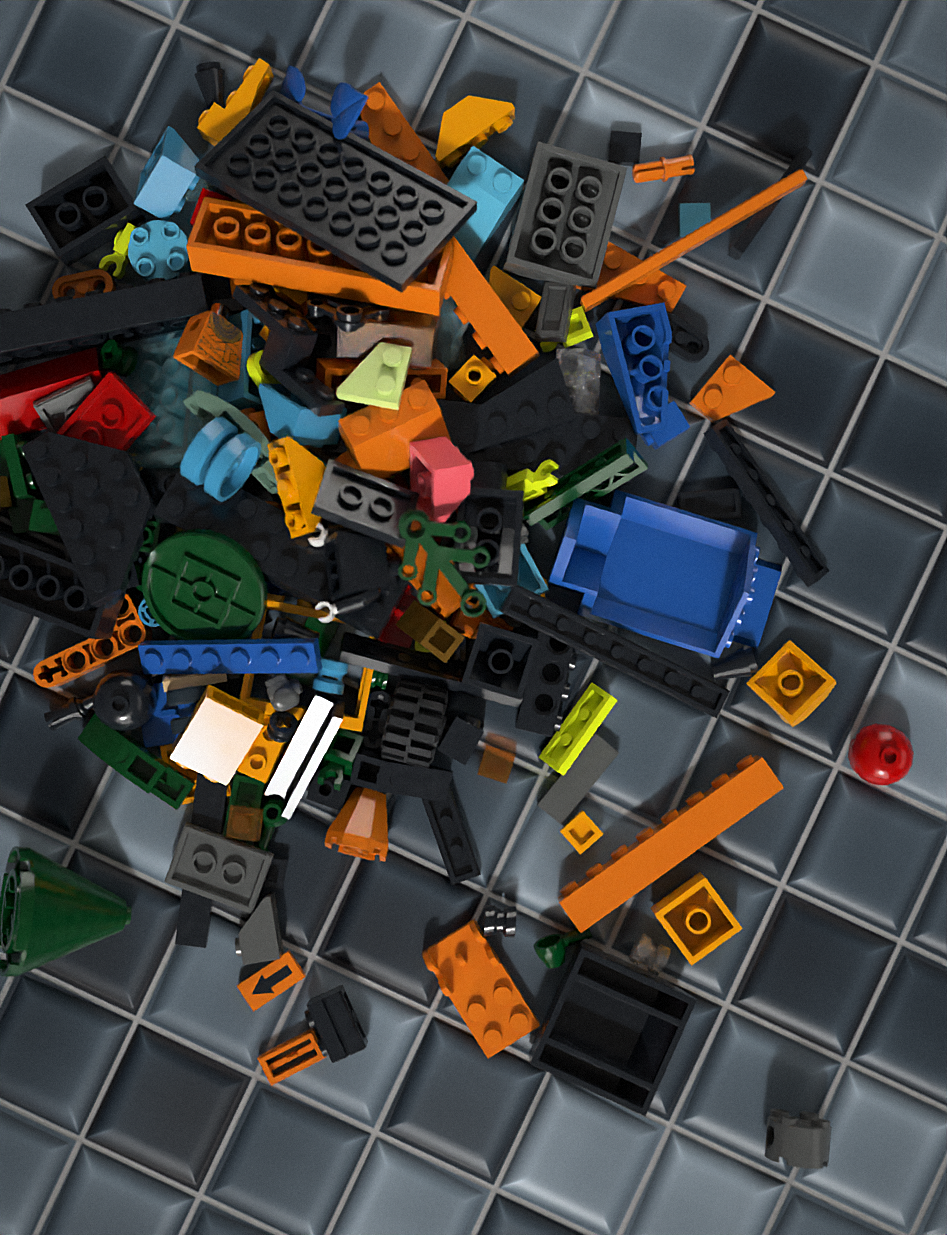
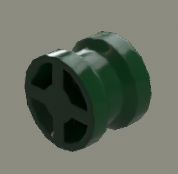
(118, 358)

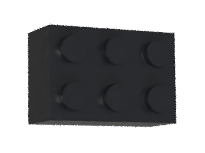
(84, 211)

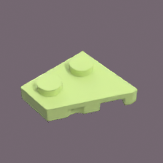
(378, 377)

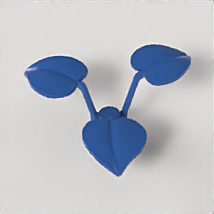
(344, 106)

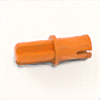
(663, 169)

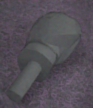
(283, 691)

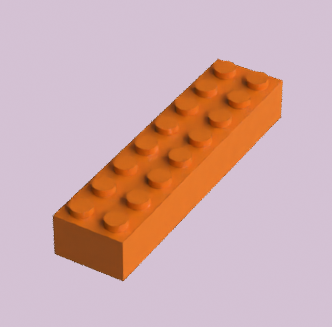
(249, 246)

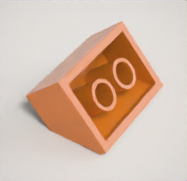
(382, 436)

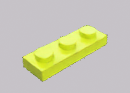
(577, 728)

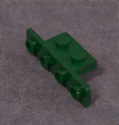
(20, 481)

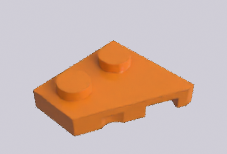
(730, 391)

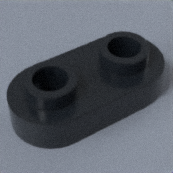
(683, 335)

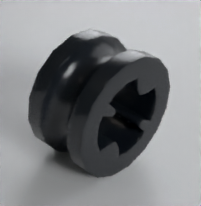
(282, 734)

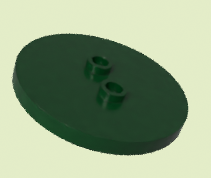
(204, 587)

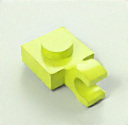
(120, 256)
(534, 483)

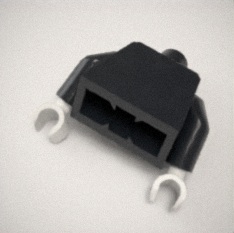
(355, 568)

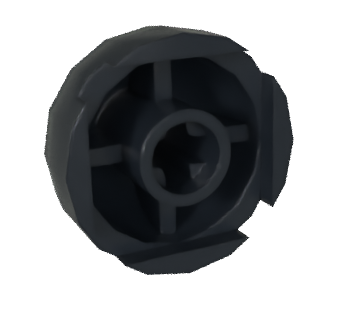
(125, 699)

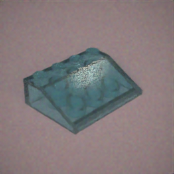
(162, 387)

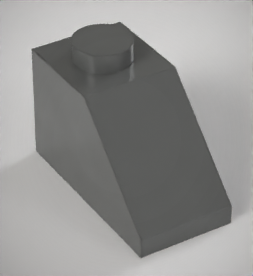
(261, 935)

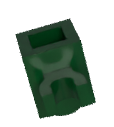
(340, 757)

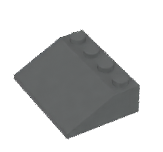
(564, 217)

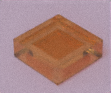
(496, 764)

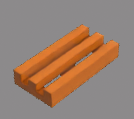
(267, 1068)

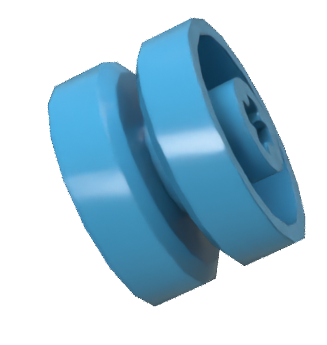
(220, 458)

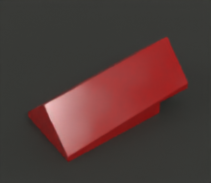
(32, 383)

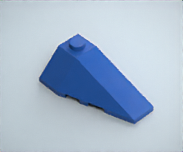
(637, 355)

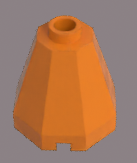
(361, 826)

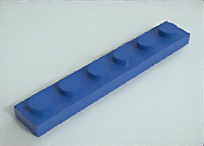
(230, 656)

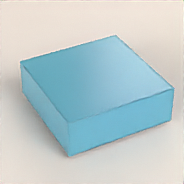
(692, 216)

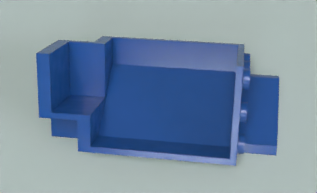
(665, 573)

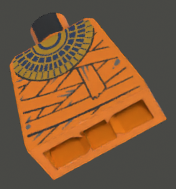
(211, 346)

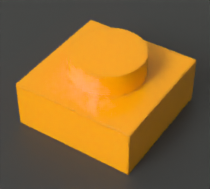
(581, 832)

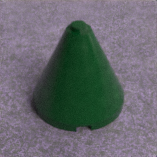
(51, 912)

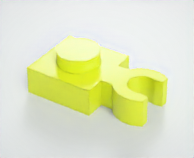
(578, 331)

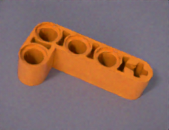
(92, 650)

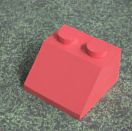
(439, 477)

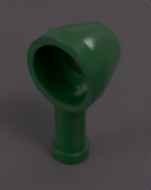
(270, 823)
(552, 947)

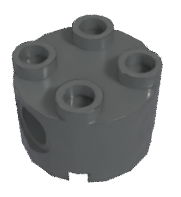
(799, 1140)

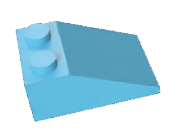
(495, 192)

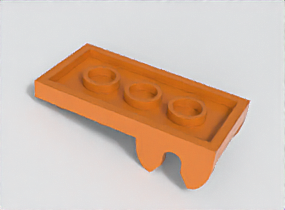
(480, 988)

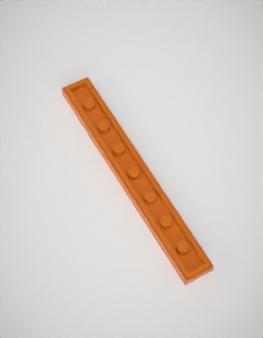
(693, 240)

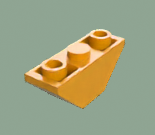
(469, 125)
(298, 481)

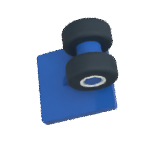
(171, 714)

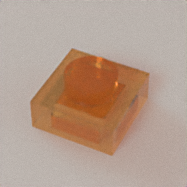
(244, 823)

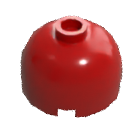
(881, 754)

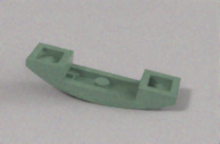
(209, 407)

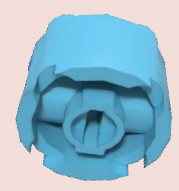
(159, 250)

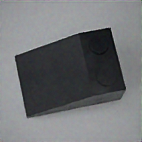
(497, 526)

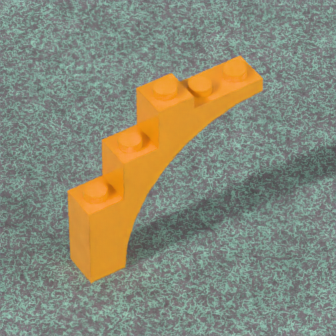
(218, 122)

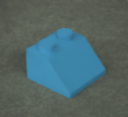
(167, 176)
(291, 418)

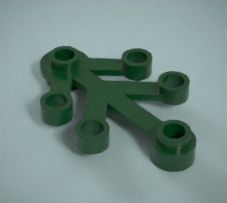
(440, 557)

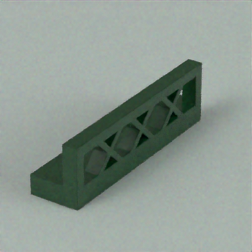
(586, 479)

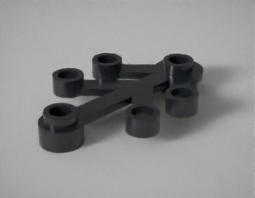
(348, 312)

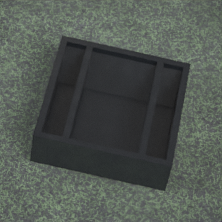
(611, 1028)

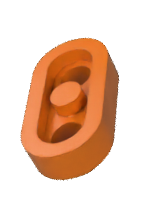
(83, 283)

